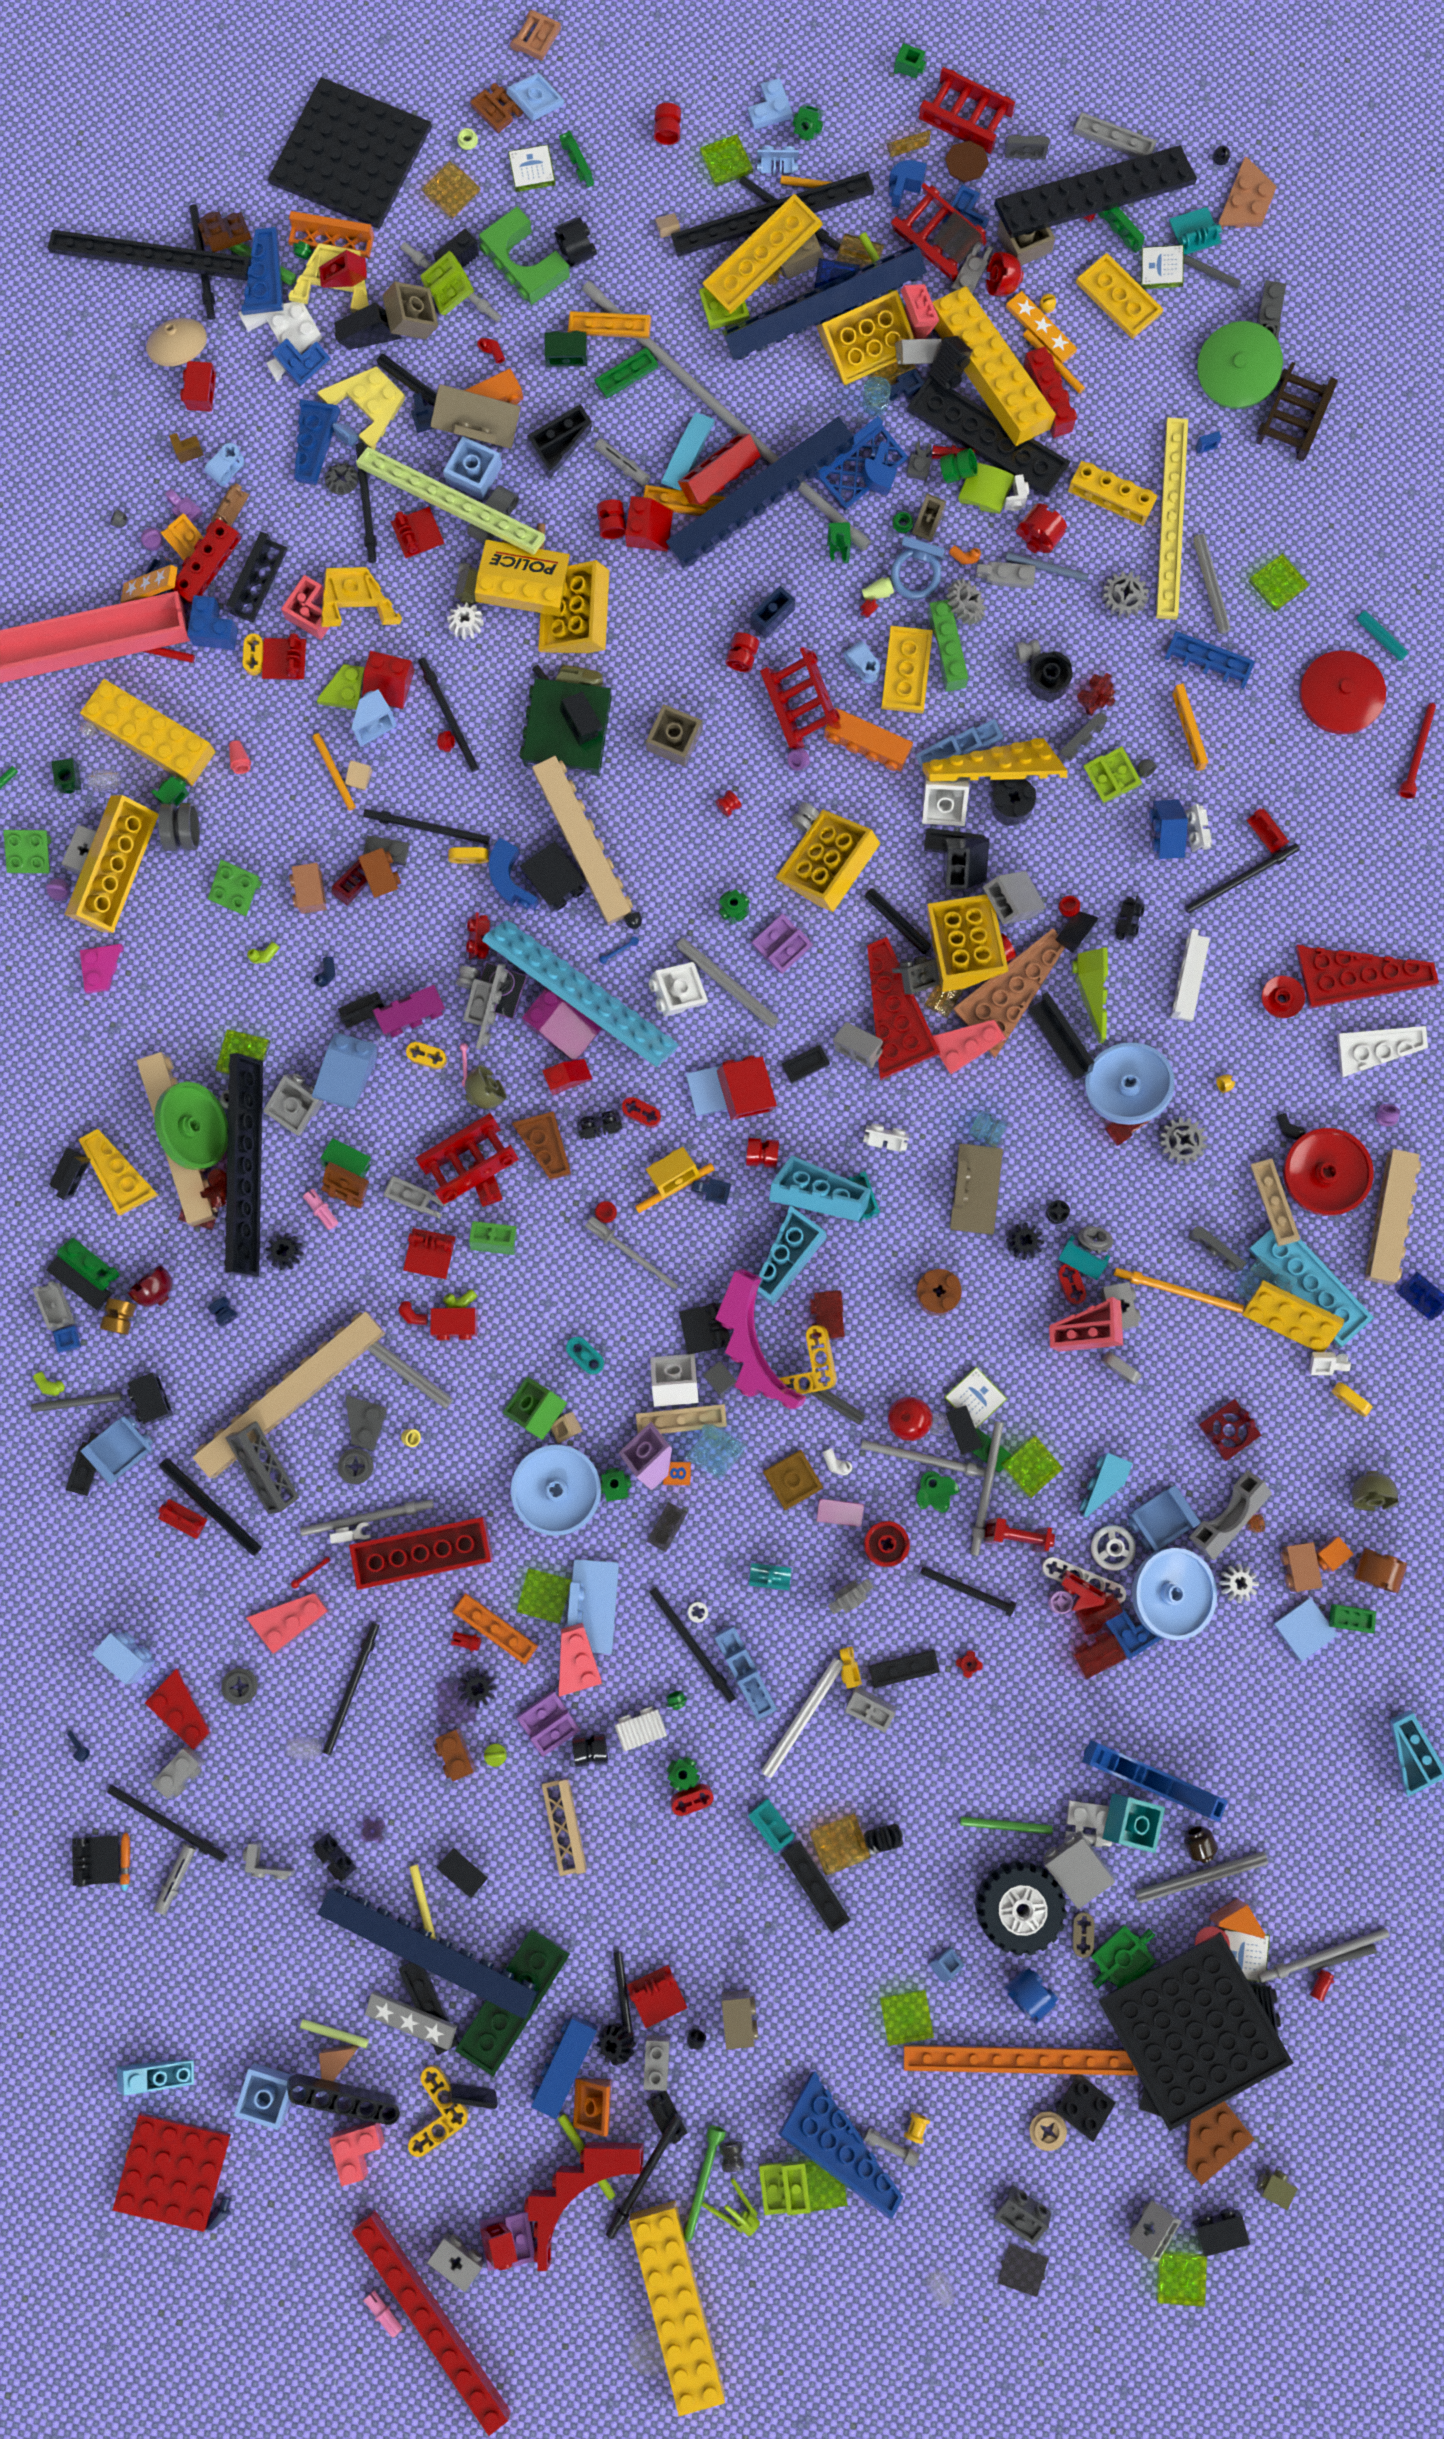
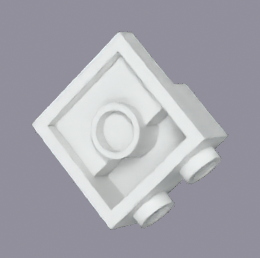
(677, 989)

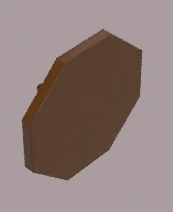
(966, 161)

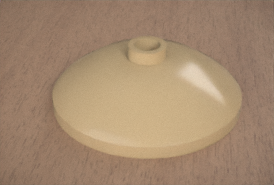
(176, 342)

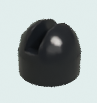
(1217, 155)
(633, 920)
(696, 2034)

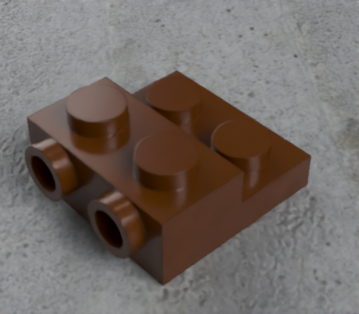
(223, 232)

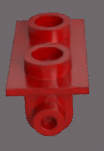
(1267, 830)
(477, 928)
(488, 1190)
(182, 1518)

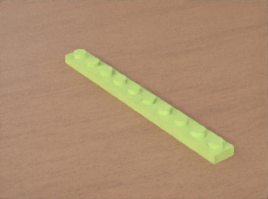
(451, 500)

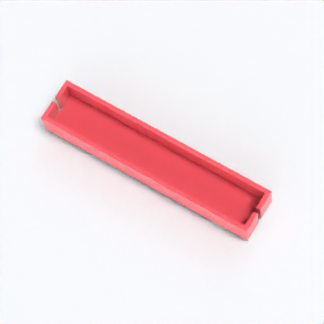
(92, 636)

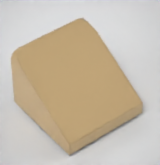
(667, 225)
(358, 775)
(565, 1427)

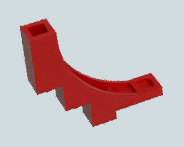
(600, 2162)

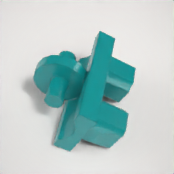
(770, 1576)

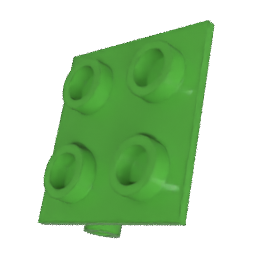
(27, 851)
(234, 887)

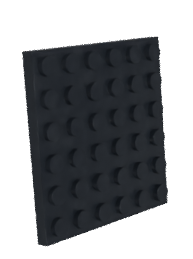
(350, 153)
(1195, 2031)

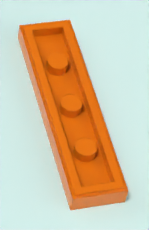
(495, 1628)

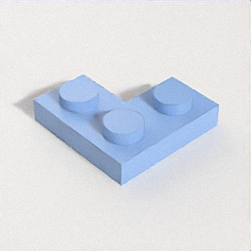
(774, 109)

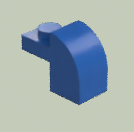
(907, 176)
(877, 475)

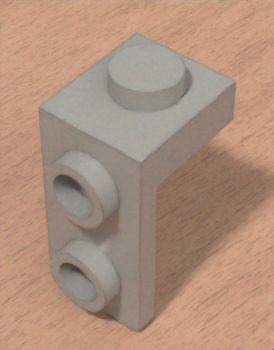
(252, 1857)

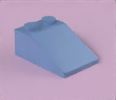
(345, 1070)

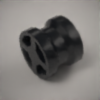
(1057, 1207)

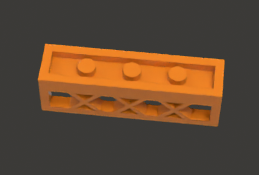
(332, 229)

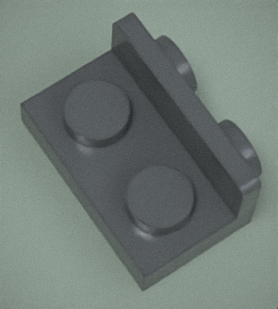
(1026, 147)
(918, 974)
(1023, 2215)

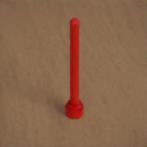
(1408, 787)

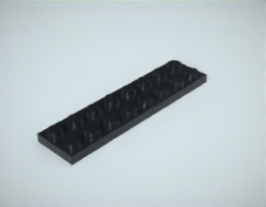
(980, 430)

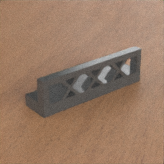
(259, 1472)

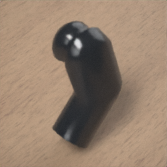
(1289, 1130)

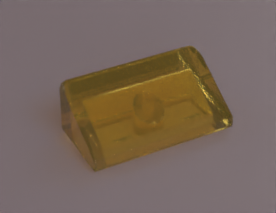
(909, 143)
(891, 371)
(941, 1001)

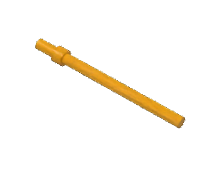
(1137, 1278)

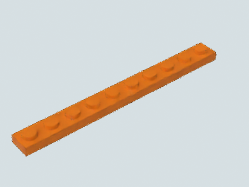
(1017, 2060)

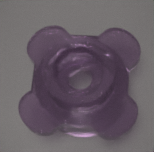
(367, 1835)

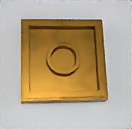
(793, 1480)

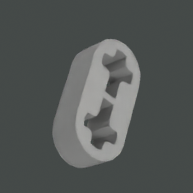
(1121, 1368)

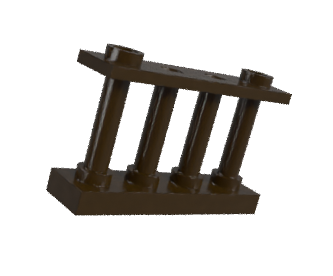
(1317, 409)

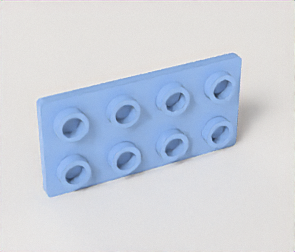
(594, 1601)

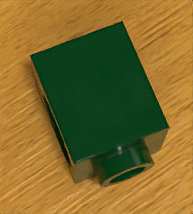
(60, 770)

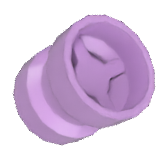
(1064, 1602)

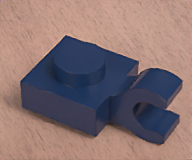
(906, 383)
(422, 414)
(715, 1191)

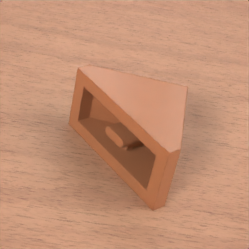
(334, 2060)

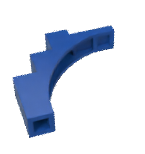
(1154, 1780)

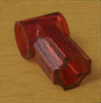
(1122, 1132)
(1092, 1618)

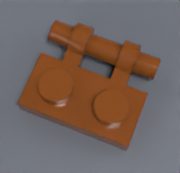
(492, 111)
(344, 1185)

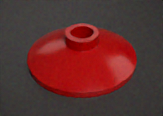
(1290, 990)

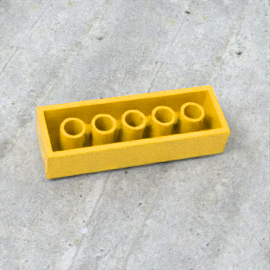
(148, 732)
(111, 864)

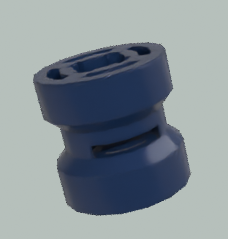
(222, 1311)

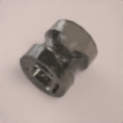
(732, 2157)

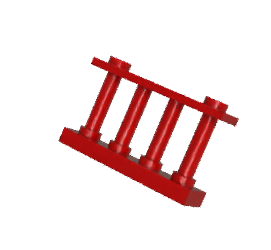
(957, 126)
(931, 253)
(781, 697)
(456, 1145)
(998, 1530)

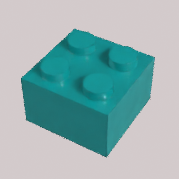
(1133, 1823)

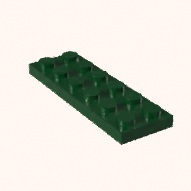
(497, 2029)

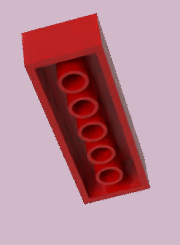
(421, 1553)

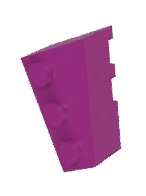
(409, 1011)

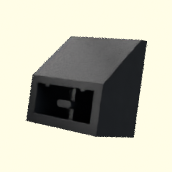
(965, 862)

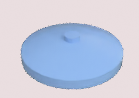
(1130, 1083)
(556, 1490)
(1174, 1593)

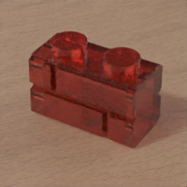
(1098, 1655)

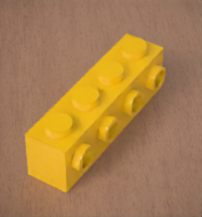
(1112, 493)

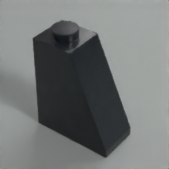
(364, 328)

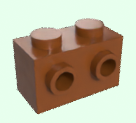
(379, 872)
(455, 1755)

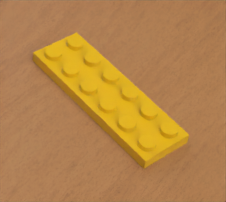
(762, 253)

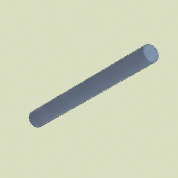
(1047, 566)

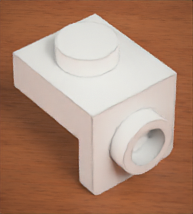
(1020, 491)

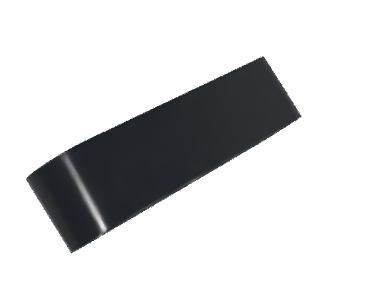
(350, 2107)

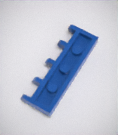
(1210, 657)

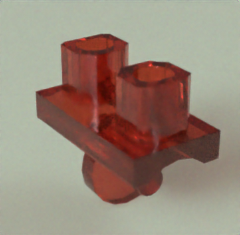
(1100, 695)
(217, 1190)

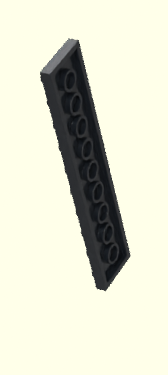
(1095, 191)
(244, 1166)

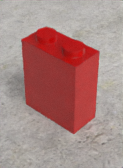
(746, 1087)

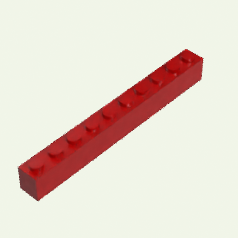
(431, 2322)

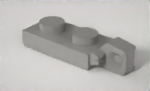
(1007, 574)

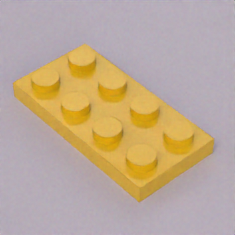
(1119, 296)
(907, 669)
(1293, 1317)

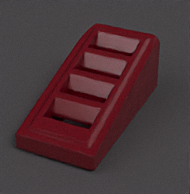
(343, 891)

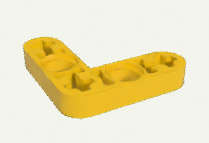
(815, 1376)
(444, 2119)

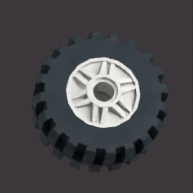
(1036, 1923)

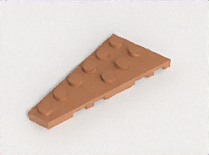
(1009, 994)

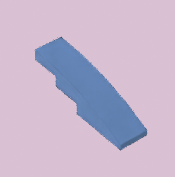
(966, 742)
(745, 1672)

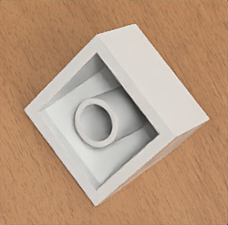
(945, 802)
(674, 1380)

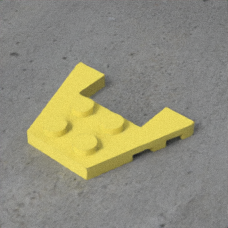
(311, 276)
(373, 395)

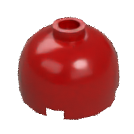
(1004, 274)
(910, 1418)

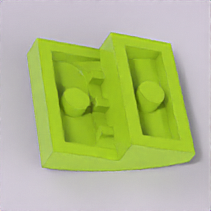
(447, 283)
(987, 488)
(1113, 774)
(784, 2188)

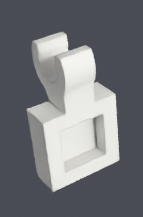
(1326, 1362)
(345, 1535)

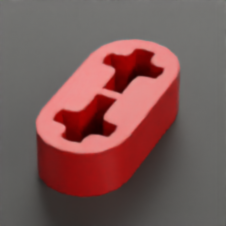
(638, 1116)
(1066, 1285)
(691, 1800)

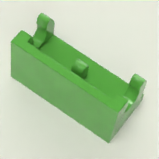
(493, 1238)

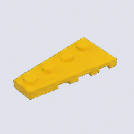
(118, 1177)

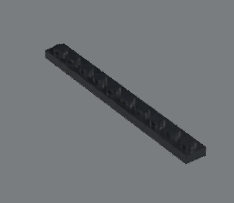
(751, 219)
(149, 255)

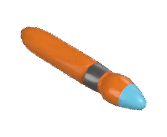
(125, 1862)

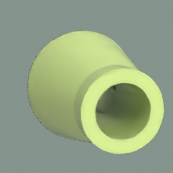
(879, 589)

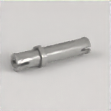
(628, 467)
(163, 1904)

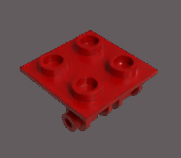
(416, 532)
(284, 658)
(429, 1253)
(656, 1996)

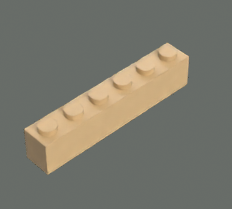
(1392, 1217)

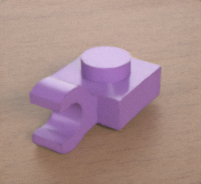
(184, 506)

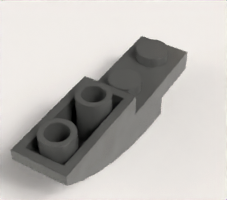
(1271, 306)

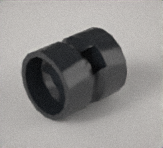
(590, 1750)

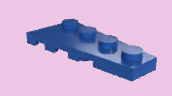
(264, 275)

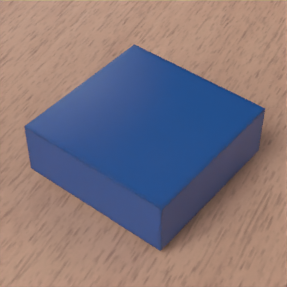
(1208, 442)
(66, 1339)

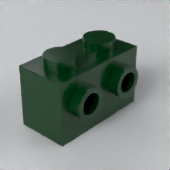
(566, 349)

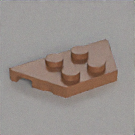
(1248, 198)

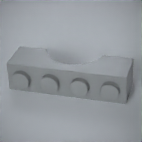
(1247, 1497)

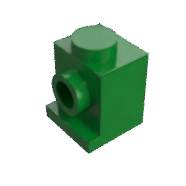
(910, 61)
(171, 791)

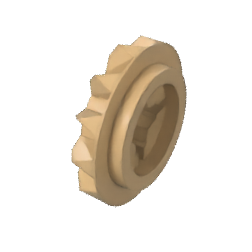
(1049, 2141)

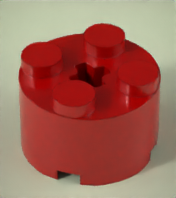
(1041, 529)
(890, 1556)

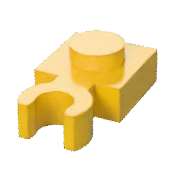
(850, 1671)

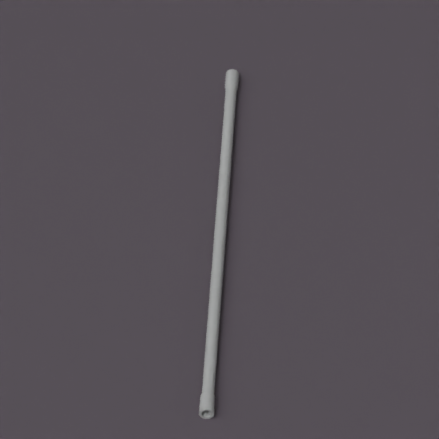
(598, 297)

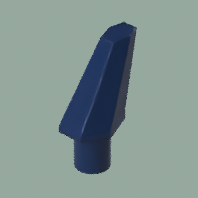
(219, 2214)

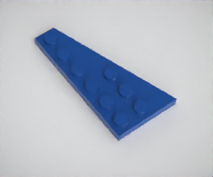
(833, 2143)

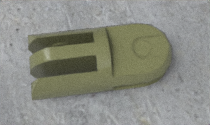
(579, 676)

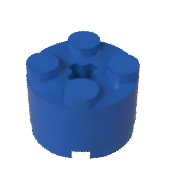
(1030, 1995)

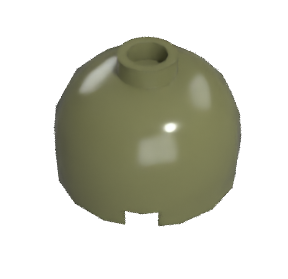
(483, 1089)
(1374, 1490)

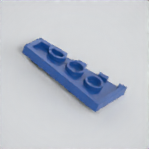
(313, 438)

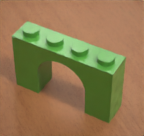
(531, 281)

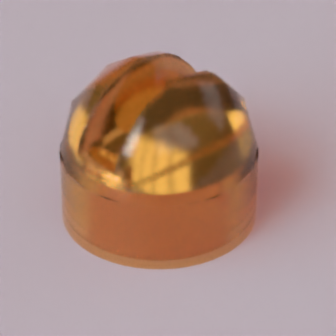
(1257, 1523)

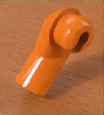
(965, 557)

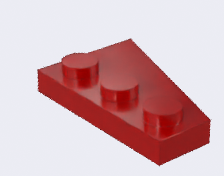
(176, 1707)

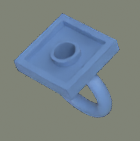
(923, 552)

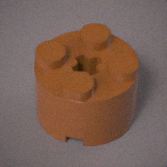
(948, 1284)
(1380, 1570)

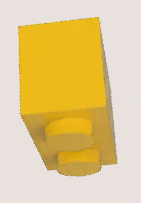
(672, 1172)

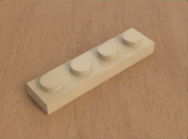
(1275, 1202)
(683, 1419)

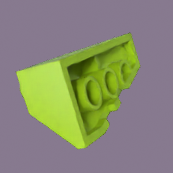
(1090, 974)

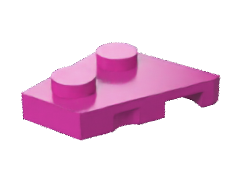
(99, 966)

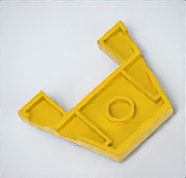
(353, 589)

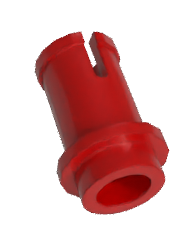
(466, 1641)
(1322, 1985)

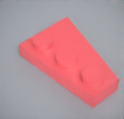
(968, 1043)
(286, 1621)
(577, 1662)

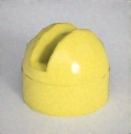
(410, 1437)

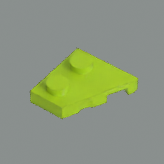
(344, 688)

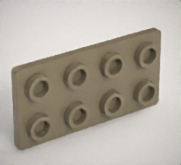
(475, 416)
(976, 1189)

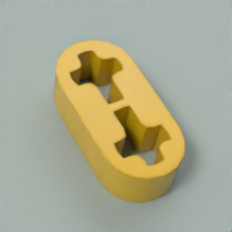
(248, 654)
(468, 855)
(424, 1060)
(1352, 1399)

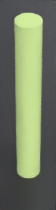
(334, 2033)

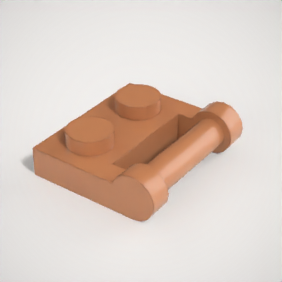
(541, 37)

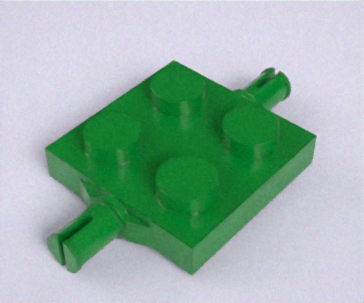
(1123, 1957)

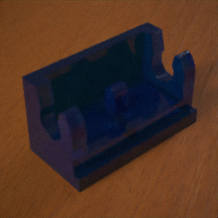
(1422, 1295)

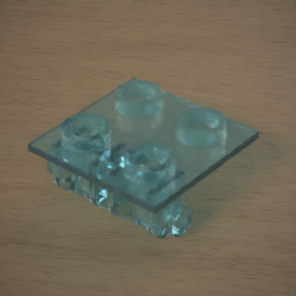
(1266, 1271)
(716, 1451)

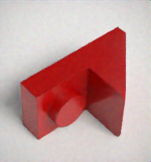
(1087, 1596)

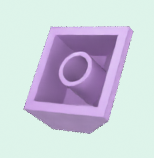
(648, 1456)

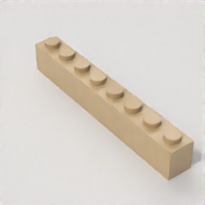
(581, 840)
(189, 1183)

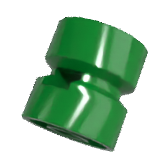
(959, 466)

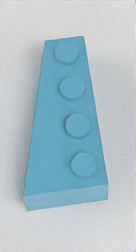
(818, 1190)
(789, 1254)

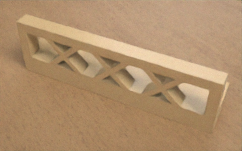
(572, 1825)

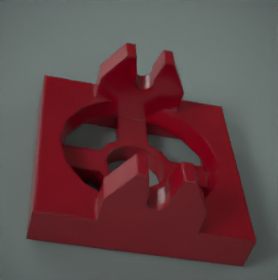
(1251, 1431)

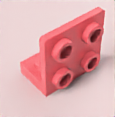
(919, 310)

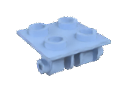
(768, 154)

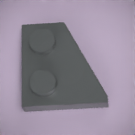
(365, 1422)

